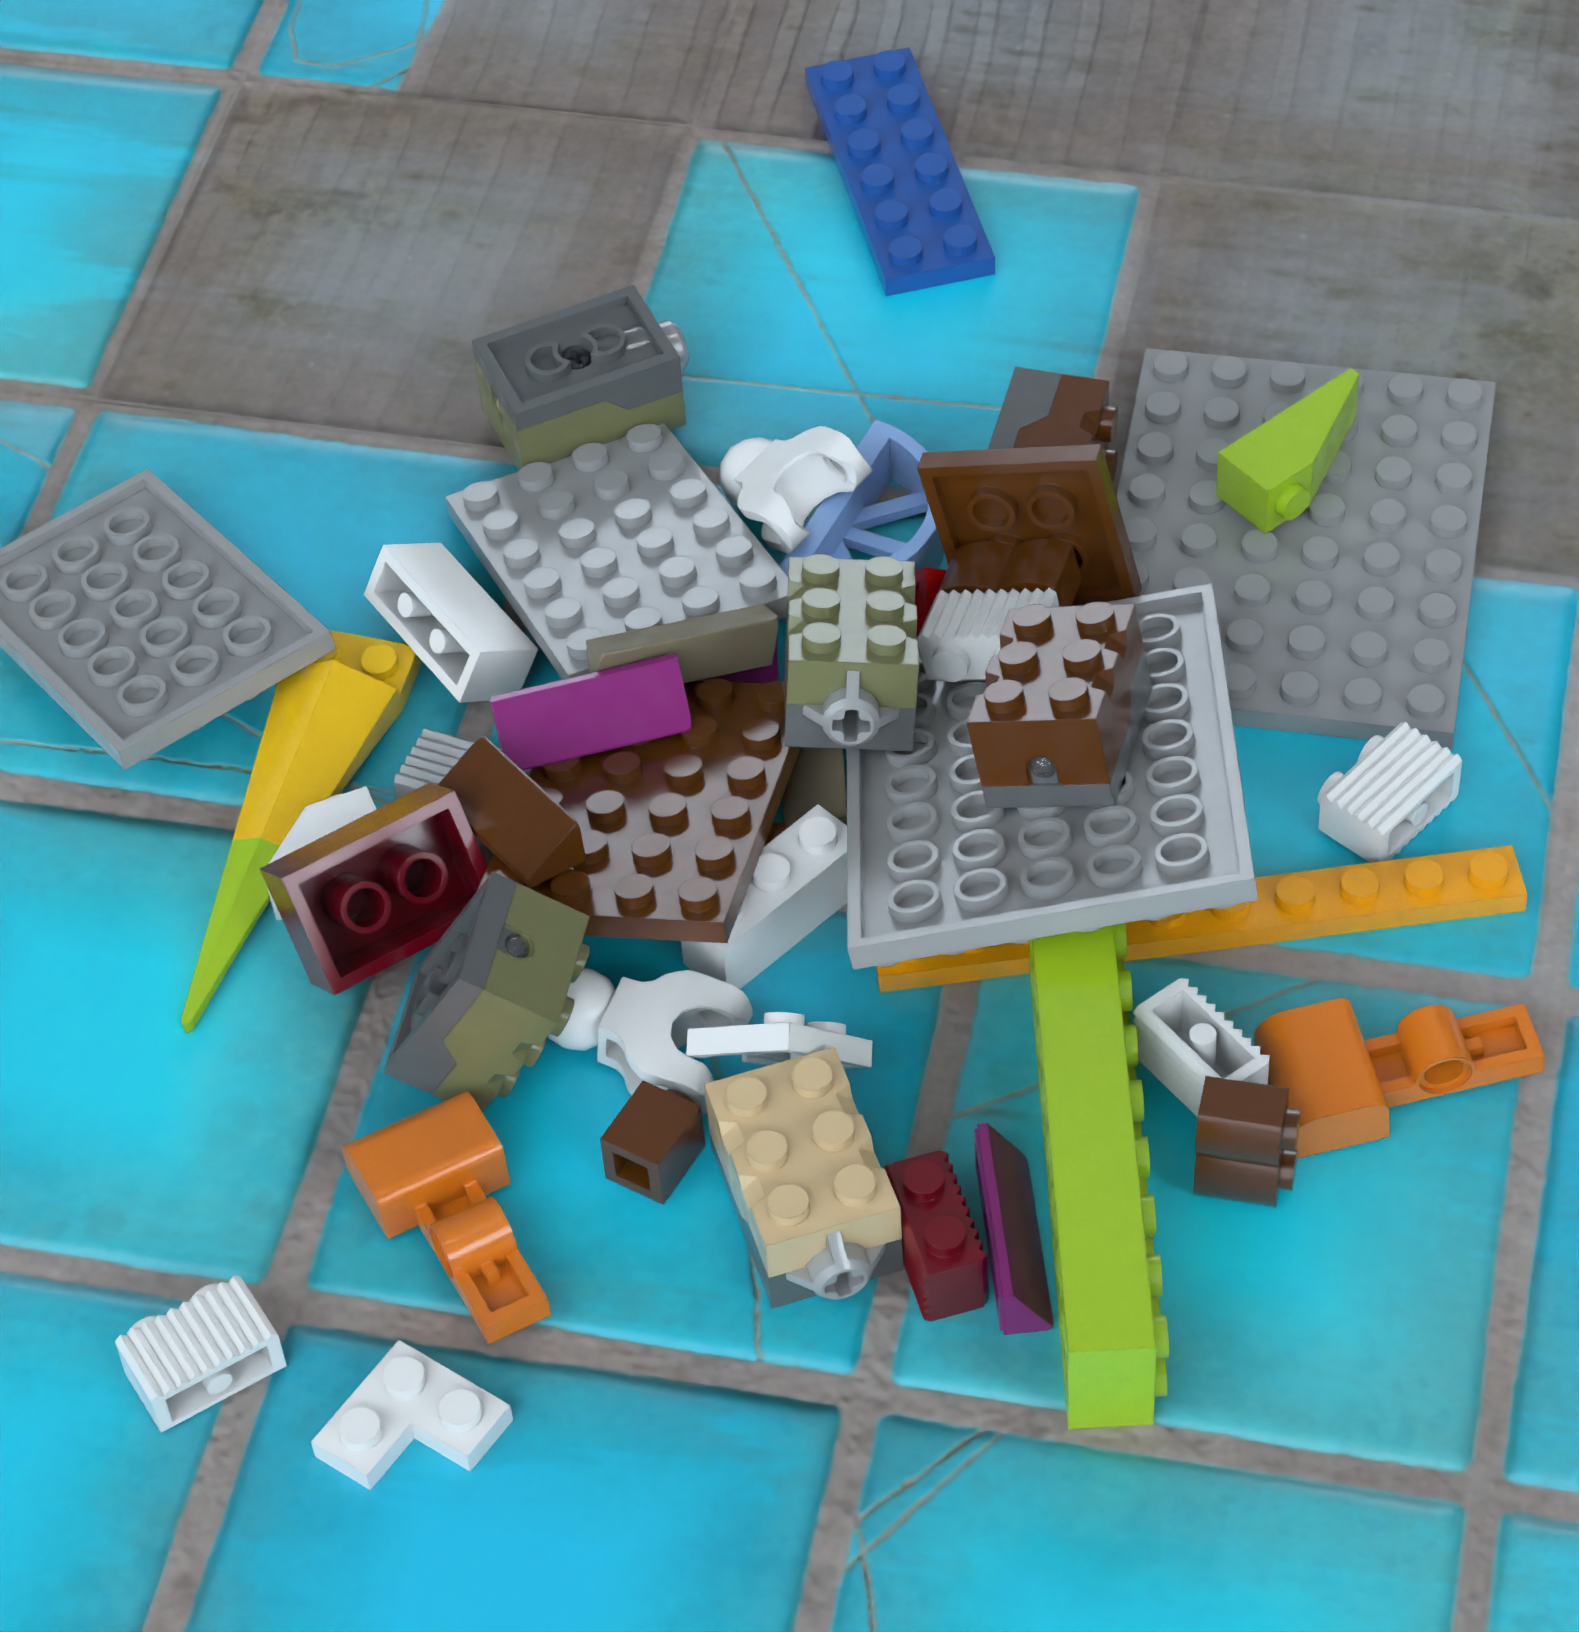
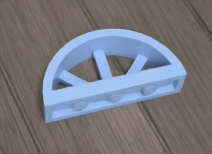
(844, 516)

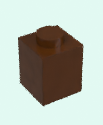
(653, 1141)

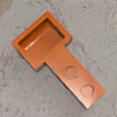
(1352, 1082)
(437, 1176)

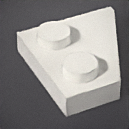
(779, 1040)

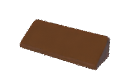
(514, 815)

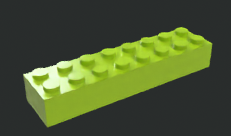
(1098, 1180)

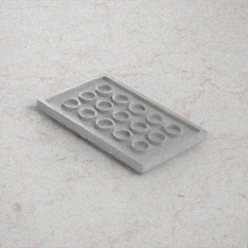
(614, 544)
(147, 618)

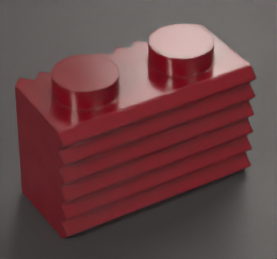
(938, 1237)

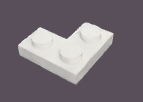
(408, 1400)

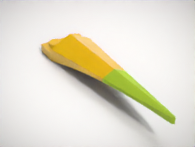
(310, 749)

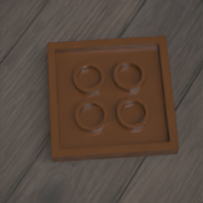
(1035, 495)

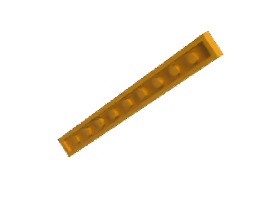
(1286, 910)

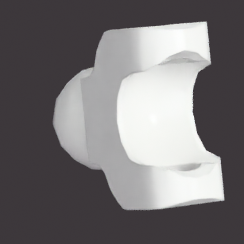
(788, 478)
(648, 1022)

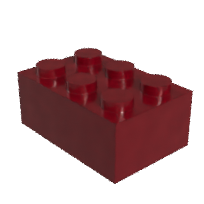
(377, 887)

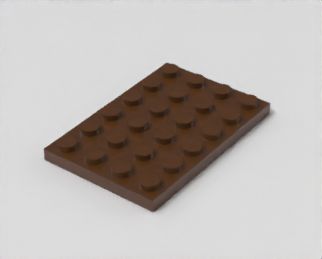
(674, 818)

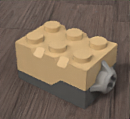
(804, 1178)

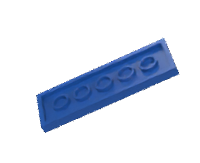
(899, 172)

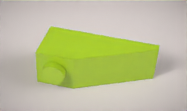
(1282, 462)

